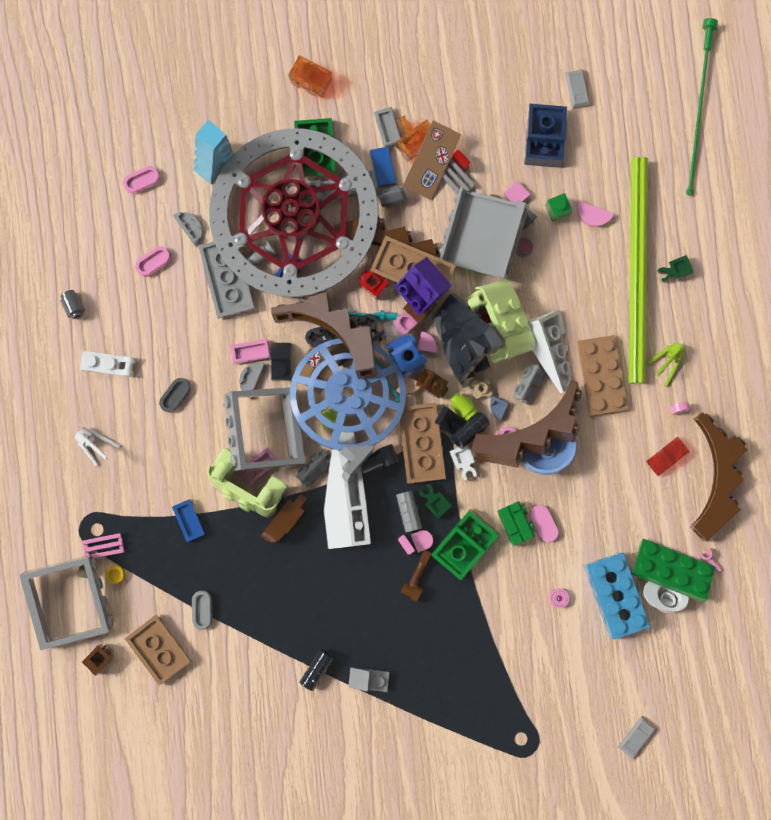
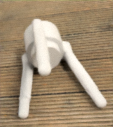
(86, 438)

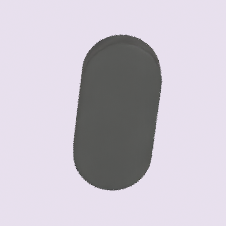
(175, 395)

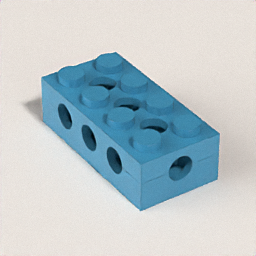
(629, 598)

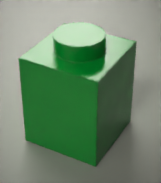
(558, 207)

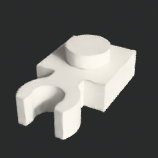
(462, 459)

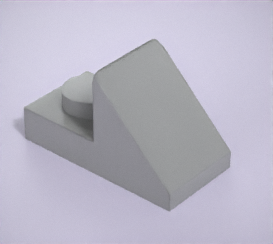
(356, 457)
(368, 679)

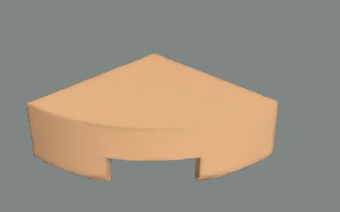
(410, 385)

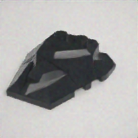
(465, 337)

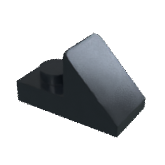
(280, 361)
(449, 421)

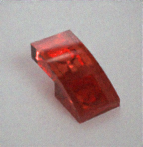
(667, 456)

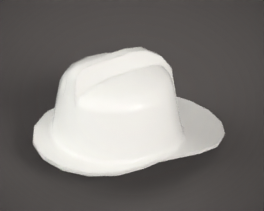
(664, 599)

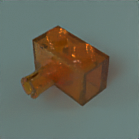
(310, 76)
(413, 138)

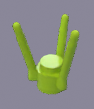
(674, 354)

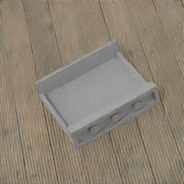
(483, 233)

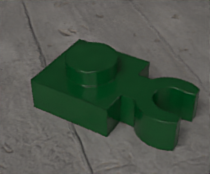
(678, 268)
(437, 503)

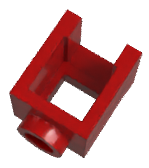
(377, 289)

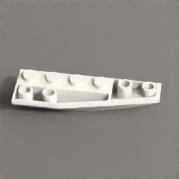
(345, 503)

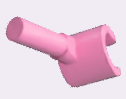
(710, 559)

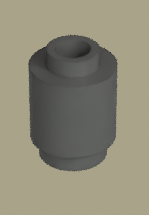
(392, 196)
(72, 304)

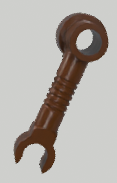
(411, 589)

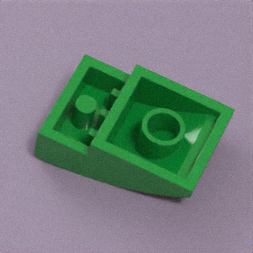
(324, 126)
(465, 544)

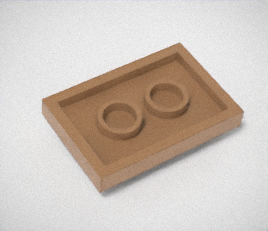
(157, 649)

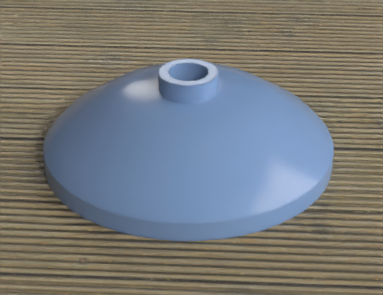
(561, 457)

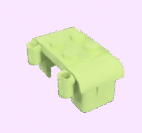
(506, 316)
(264, 504)

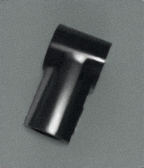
(382, 457)

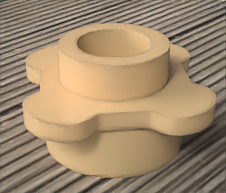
(481, 393)

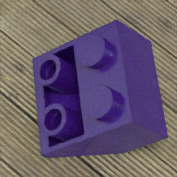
(422, 286)

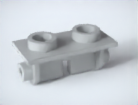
(524, 391)

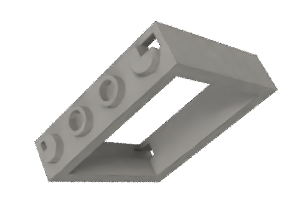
(235, 438)
(35, 607)

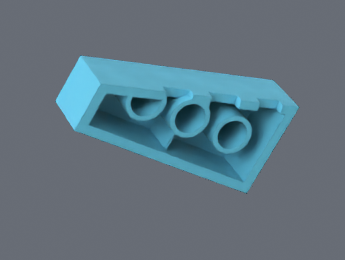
(212, 151)

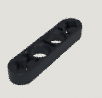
(317, 331)

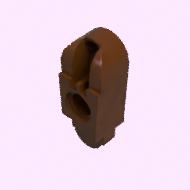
(284, 520)

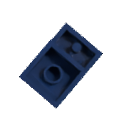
(545, 135)

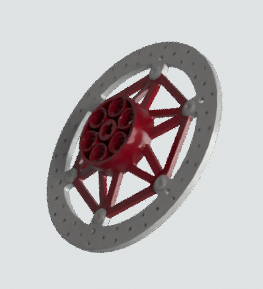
(296, 218)

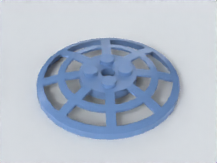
(346, 405)

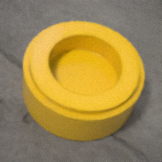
(115, 574)

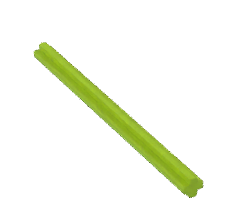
(638, 270)

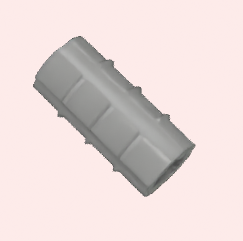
(409, 511)

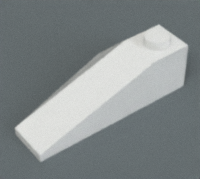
(550, 347)

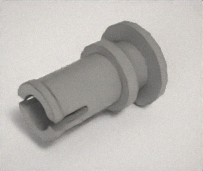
(255, 258)

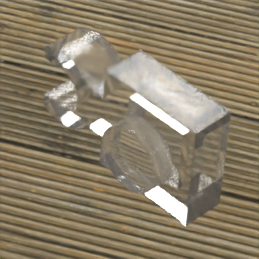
(391, 332)

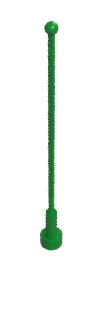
(709, 25)

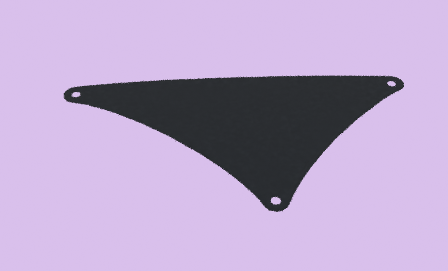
(344, 599)

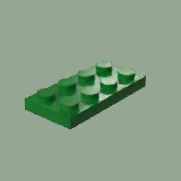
(673, 570)

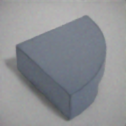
(498, 407)

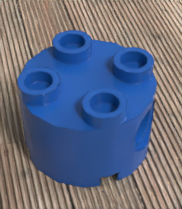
(416, 359)

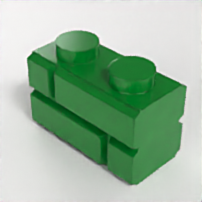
(516, 523)

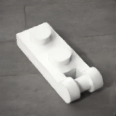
(107, 363)

